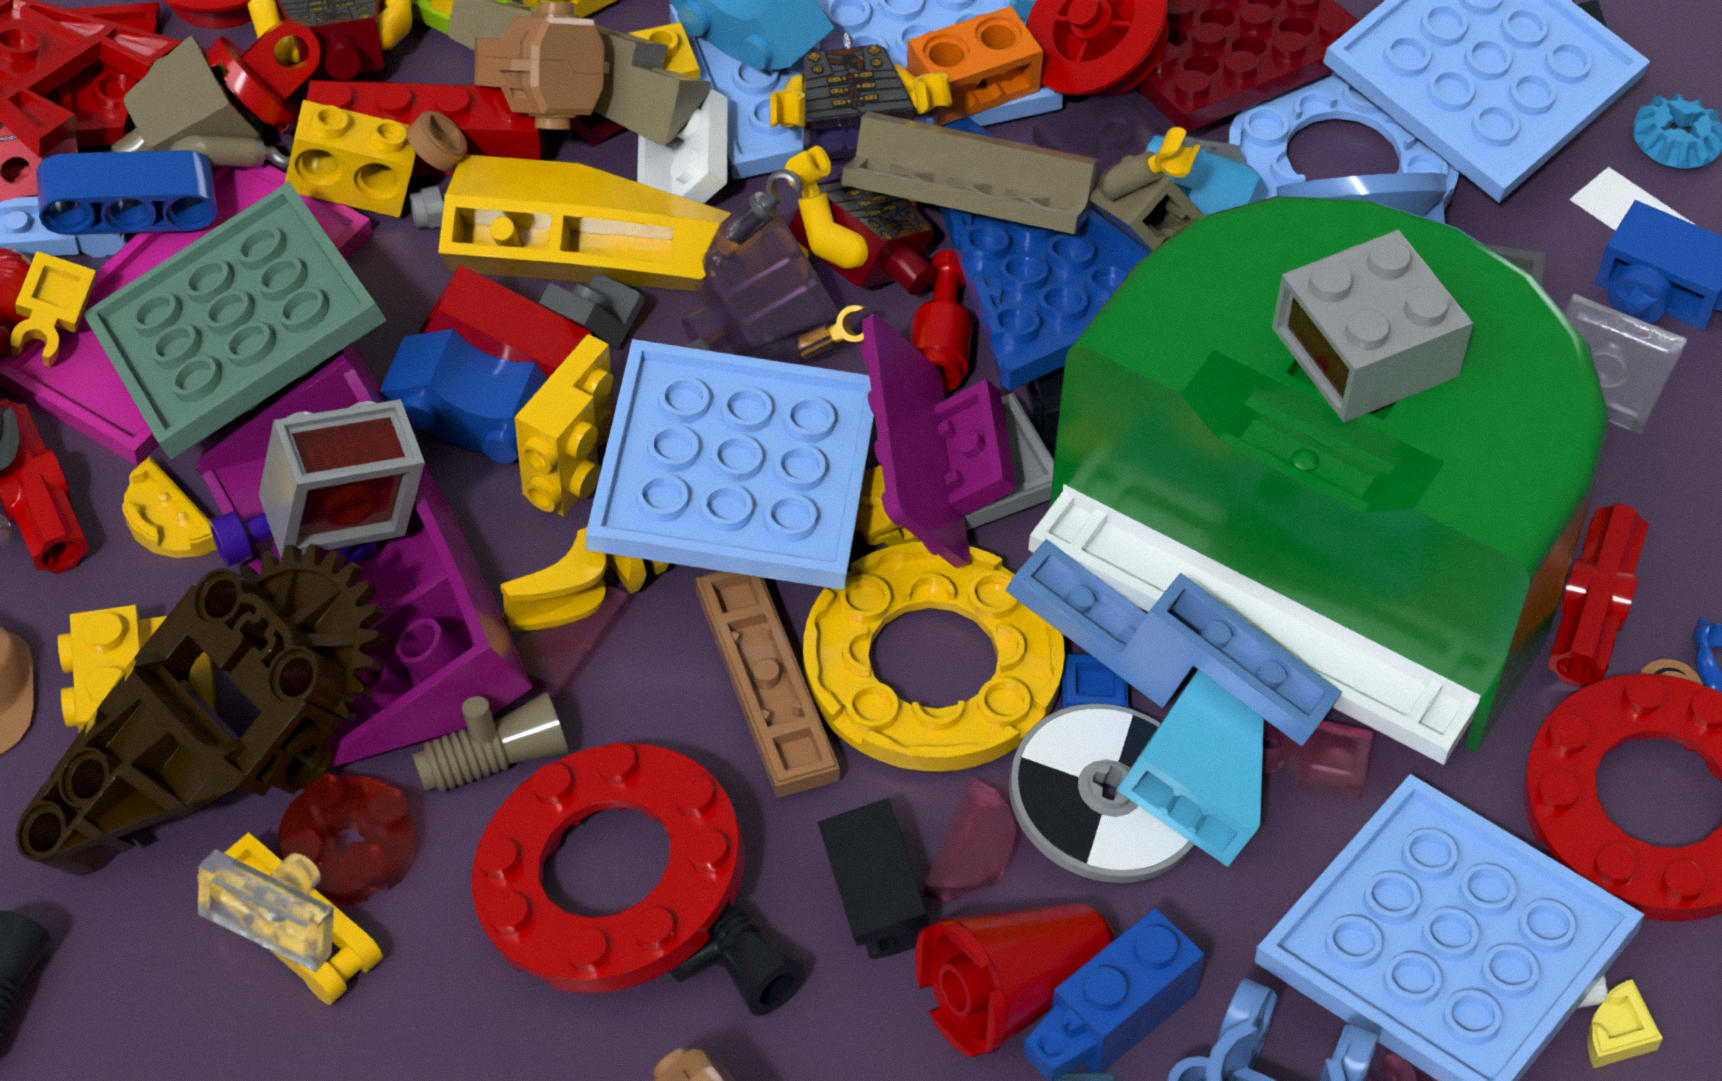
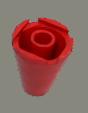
(1002, 968)

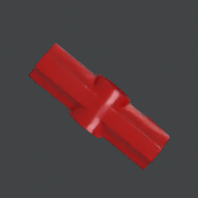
(39, 500)
(1598, 595)

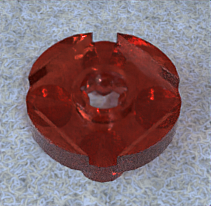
(355, 804)

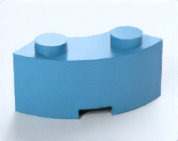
(757, 31)

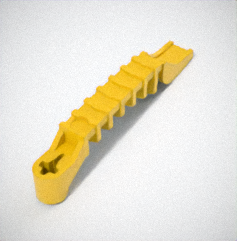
(576, 582)

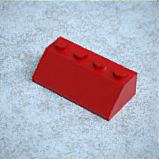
(474, 109)

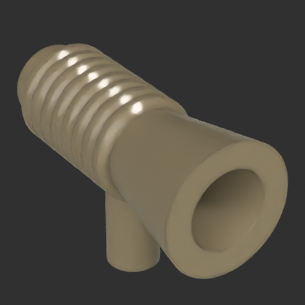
(488, 746)

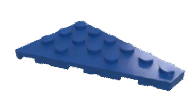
(1035, 283)

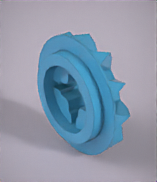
(1676, 146)

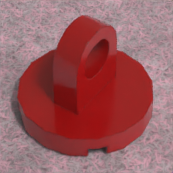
(261, 78)

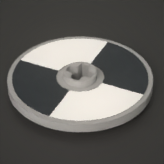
(1060, 804)

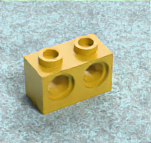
(351, 159)

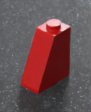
(503, 322)

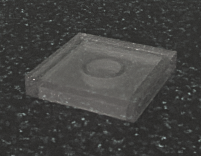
(1630, 359)

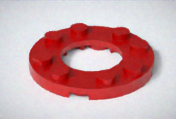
(1570, 819)
(644, 939)

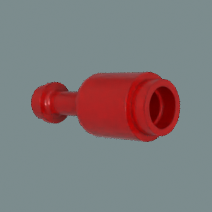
(942, 326)

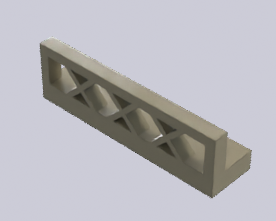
(972, 173)

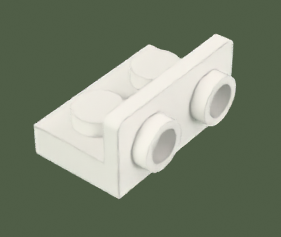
(695, 159)

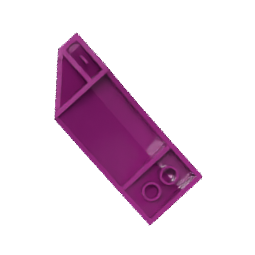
(437, 605)

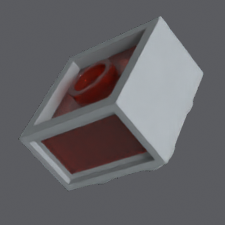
(1371, 325)
(341, 476)

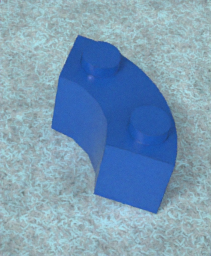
(461, 392)

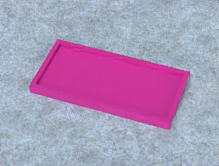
(82, 382)

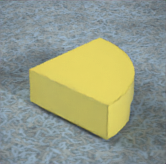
(1621, 1027)

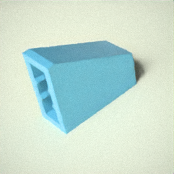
(1203, 770)

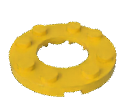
(916, 736)

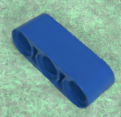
(126, 192)

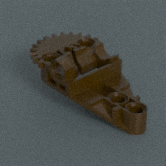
(160, 751)

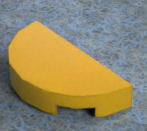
(163, 515)

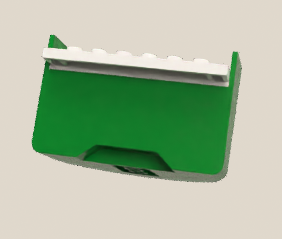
(1381, 550)

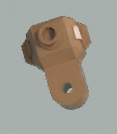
(546, 65)

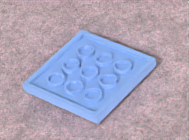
(1487, 79)
(734, 465)
(1449, 939)

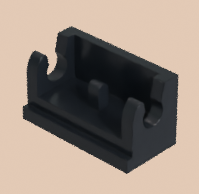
(875, 878)

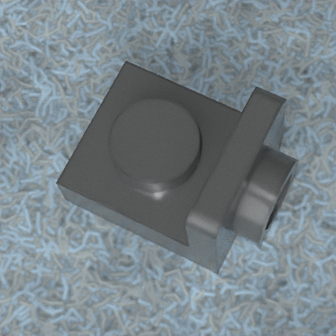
(602, 307)

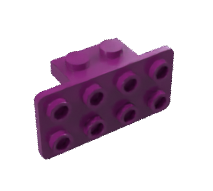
(933, 451)

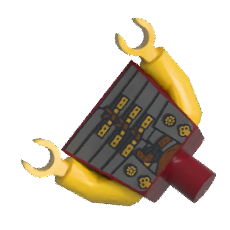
(349, 32)
(859, 231)

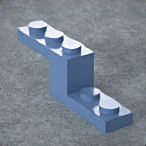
(1177, 634)

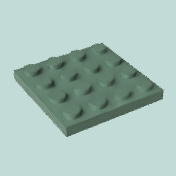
(232, 319)

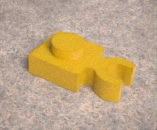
(51, 298)

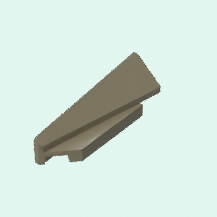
(635, 89)

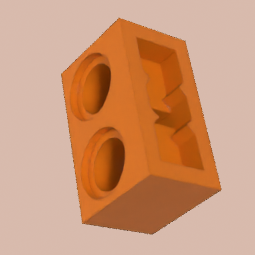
(986, 62)

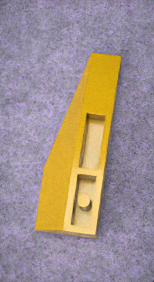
(572, 224)

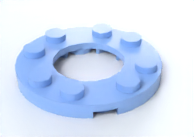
(1268, 127)

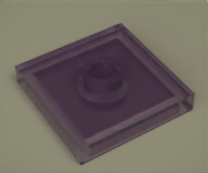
(1103, 129)

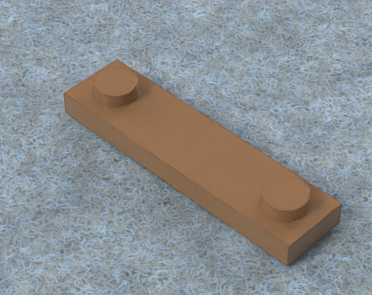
(767, 682)

